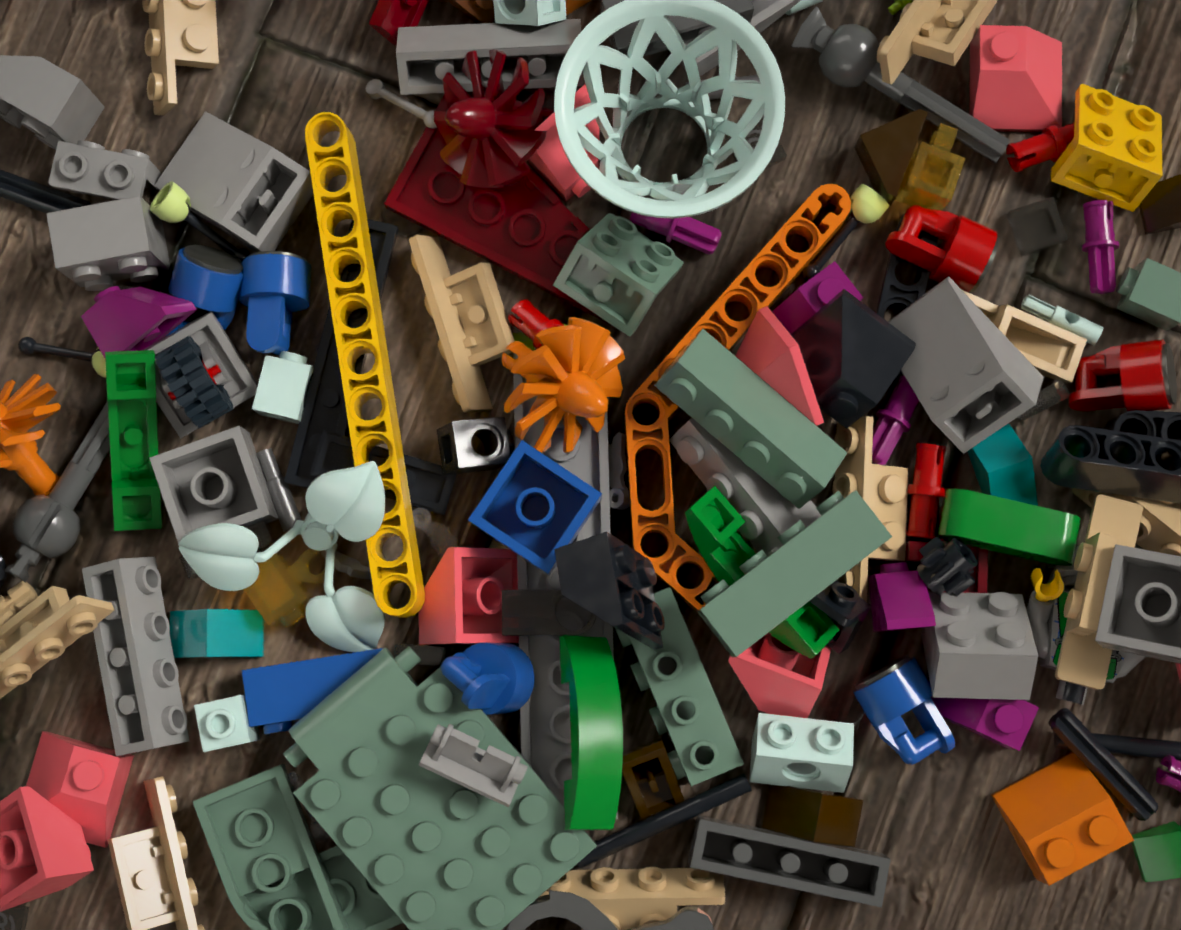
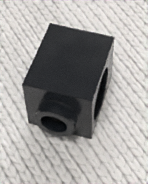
(457, 451)

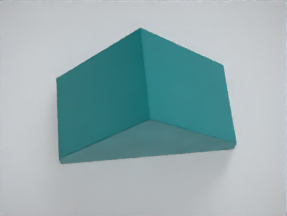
(1004, 467)
(217, 633)

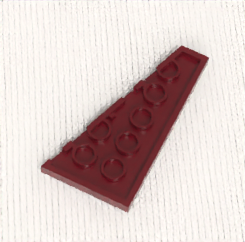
(512, 226)

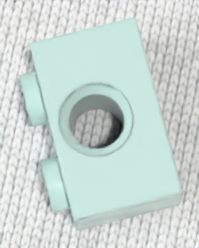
(802, 752)

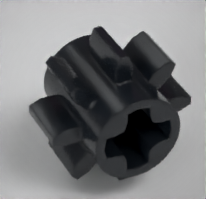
(947, 566)

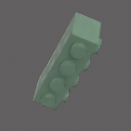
(751, 419)
(794, 573)
(683, 699)

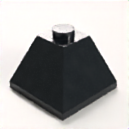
(851, 356)

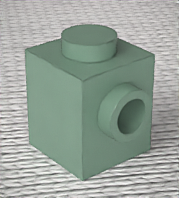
(1151, 294)

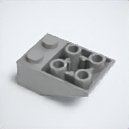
(46, 100)
(239, 183)
(964, 366)

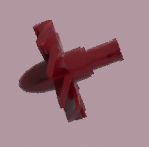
(493, 131)

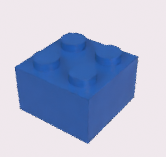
(535, 507)

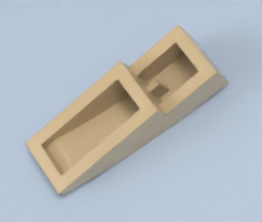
(1044, 345)

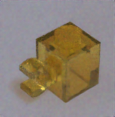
(932, 172)
(280, 588)

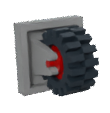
(199, 375)

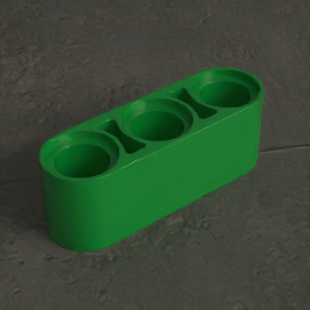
(1009, 527)

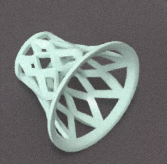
(688, 195)

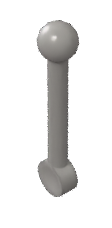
(377, 90)

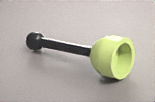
(174, 205)
(865, 208)
(28, 346)

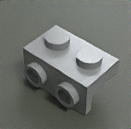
(101, 172)

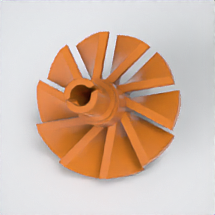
(568, 376)
(17, 445)

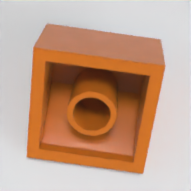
(1061, 819)

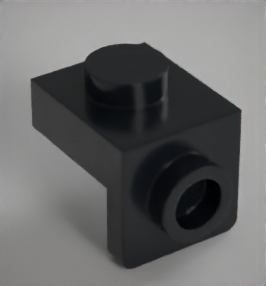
(845, 610)

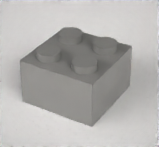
(108, 243)
(214, 483)
(1142, 604)
(980, 647)

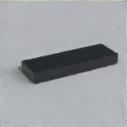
(425, 479)

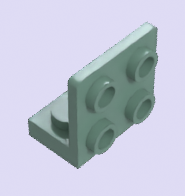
(617, 272)

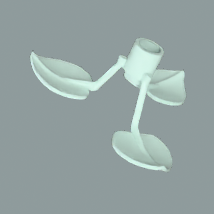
(337, 503)

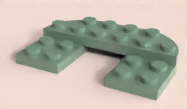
(274, 865)

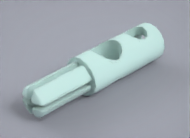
(1060, 317)

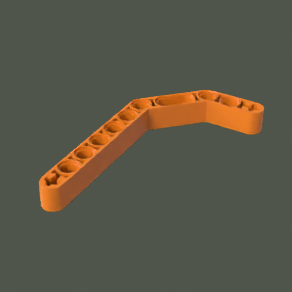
(729, 333)

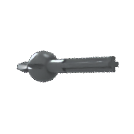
(851, 58)
(48, 522)

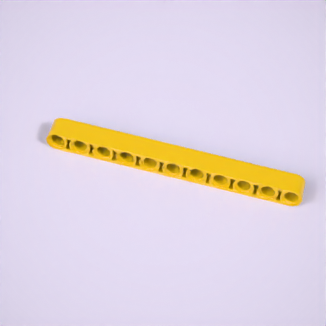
(354, 342)

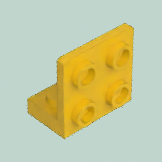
(1112, 150)

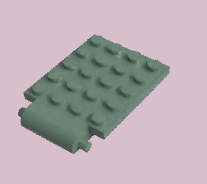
(417, 837)

